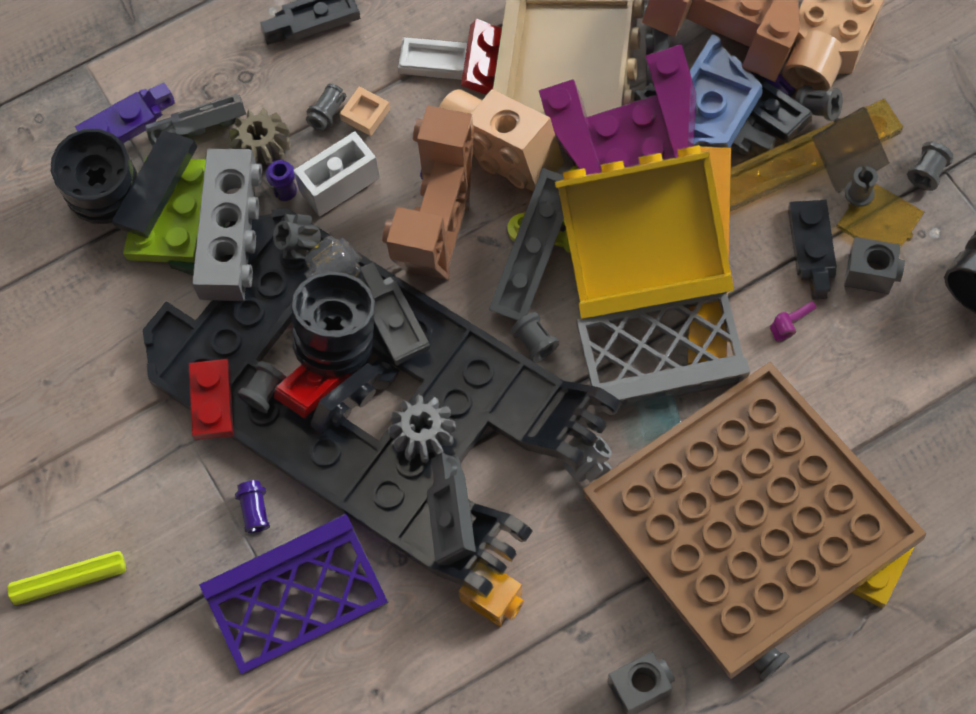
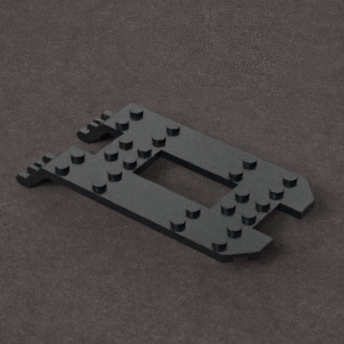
(345, 465)

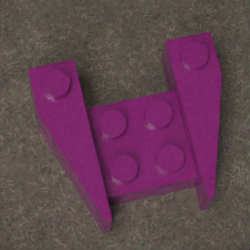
(632, 130)

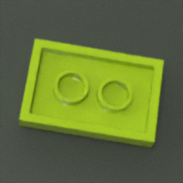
(178, 225)

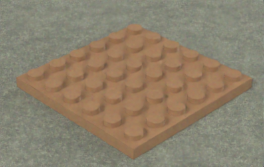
(752, 518)

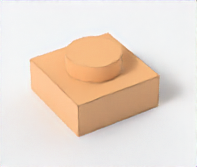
(365, 111)

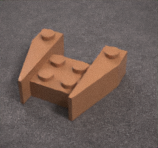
(762, 25)
(426, 237)

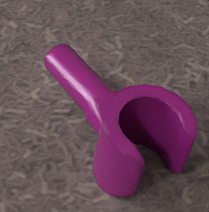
(783, 326)

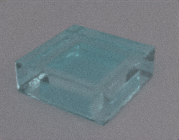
(657, 416)

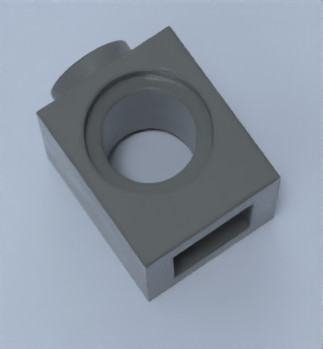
(862, 276)
(627, 696)

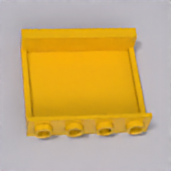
(645, 232)

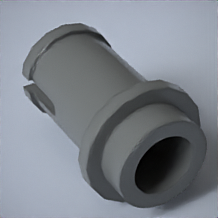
(321, 113)
(861, 188)

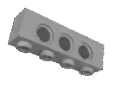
(225, 171)

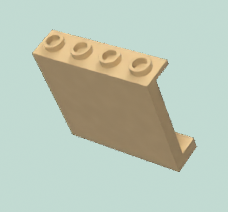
(568, 41)

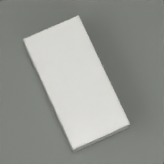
(432, 58)

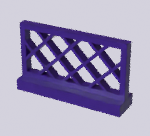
(278, 562)

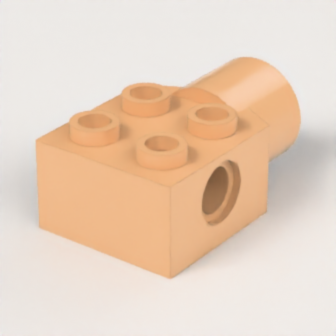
(829, 40)
(509, 136)

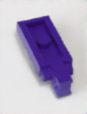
(131, 114)

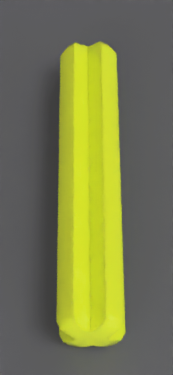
(66, 578)

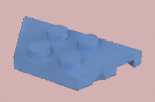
(722, 95)

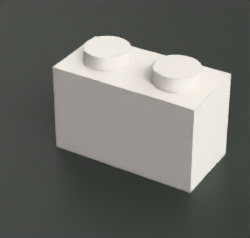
(337, 173)

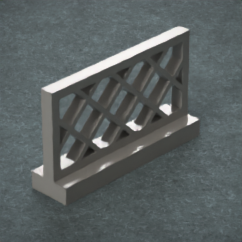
(678, 379)

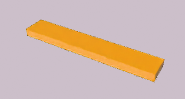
(721, 168)

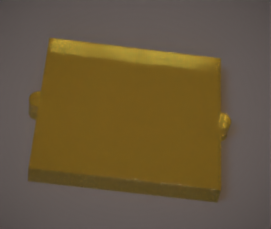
(884, 219)

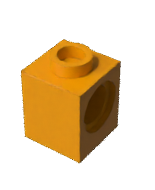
(501, 602)

